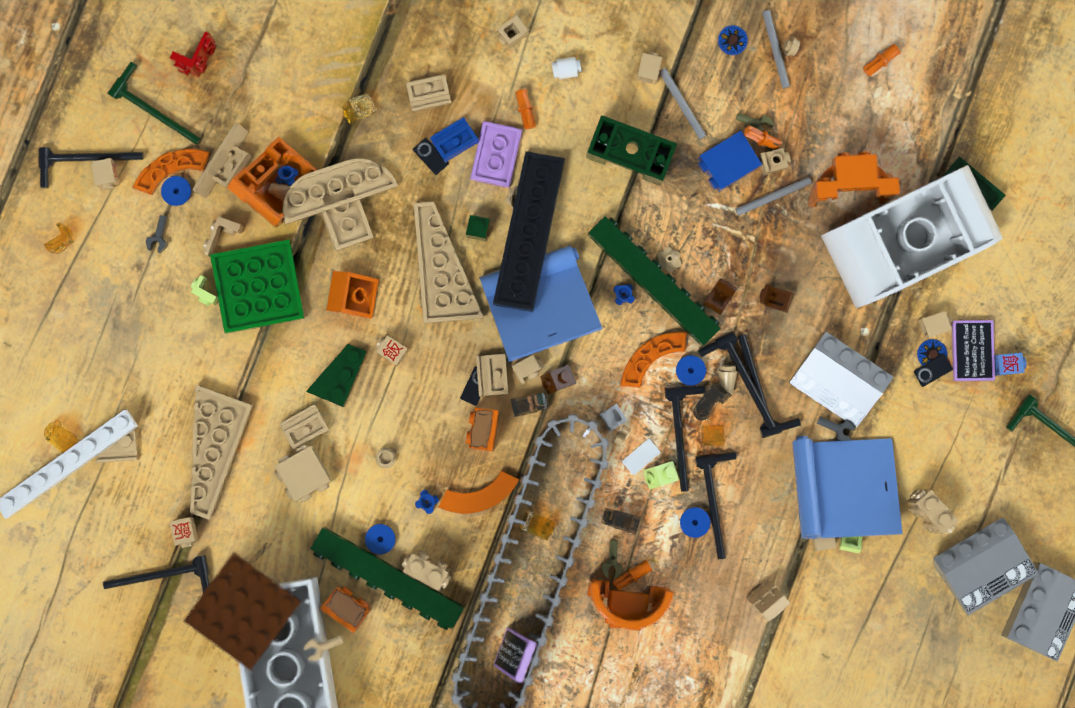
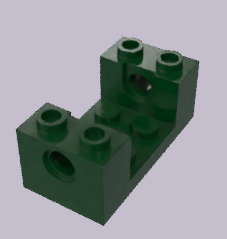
(610, 145)

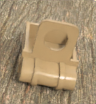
(768, 600)

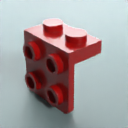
(199, 60)

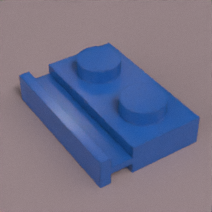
(454, 139)

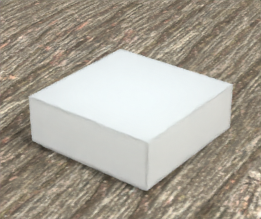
(613, 417)

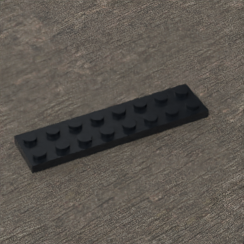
(529, 232)

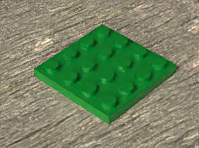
(257, 286)

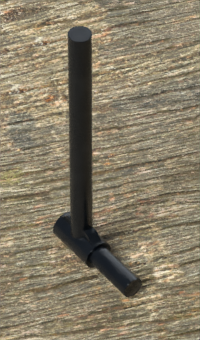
(46, 160)
(727, 343)
(676, 394)
(764, 431)
(707, 462)
(198, 566)

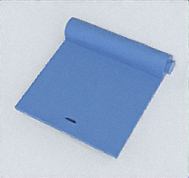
(560, 311)
(845, 488)

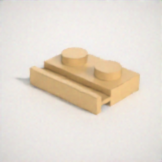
(428, 93)
(492, 375)
(304, 426)
(122, 450)

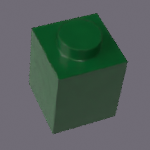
(478, 228)

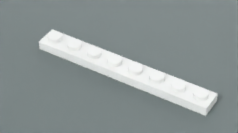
(67, 463)

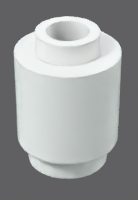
(566, 68)

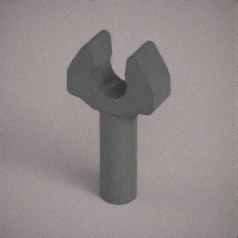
(158, 237)
(838, 428)

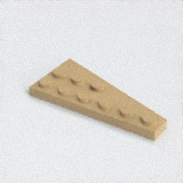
(442, 280)
(215, 441)

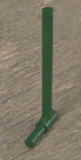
(119, 90)
(1028, 408)

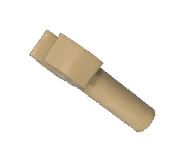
(622, 435)
(320, 647)

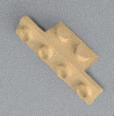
(225, 163)

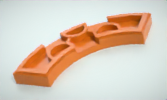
(168, 164)
(650, 352)
(479, 500)

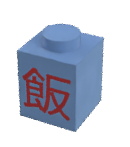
(1009, 364)

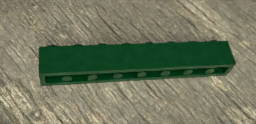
(654, 281)
(387, 578)

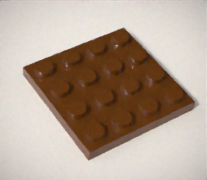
(242, 611)

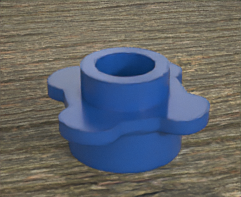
(286, 171)
(623, 289)
(421, 502)

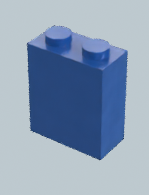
(729, 162)

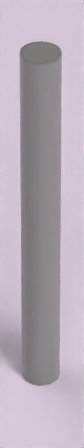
(776, 49)
(682, 103)
(773, 196)

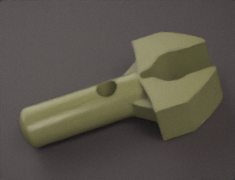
(754, 122)
(612, 560)

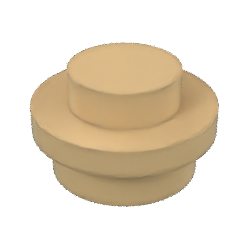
(791, 46)
(385, 458)

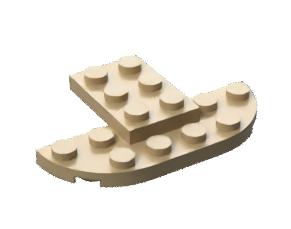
(337, 196)

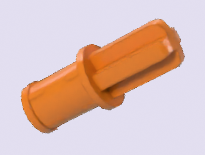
(881, 60)
(525, 109)
(762, 137)
(632, 575)

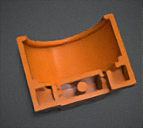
(854, 174)
(253, 183)
(629, 608)

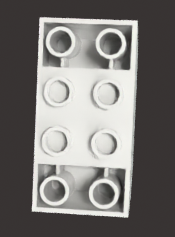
(912, 237)

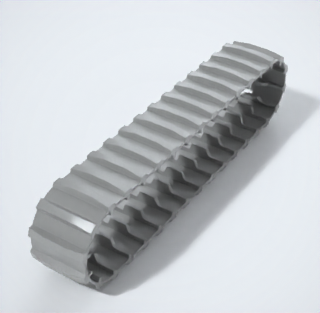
(458, 675)

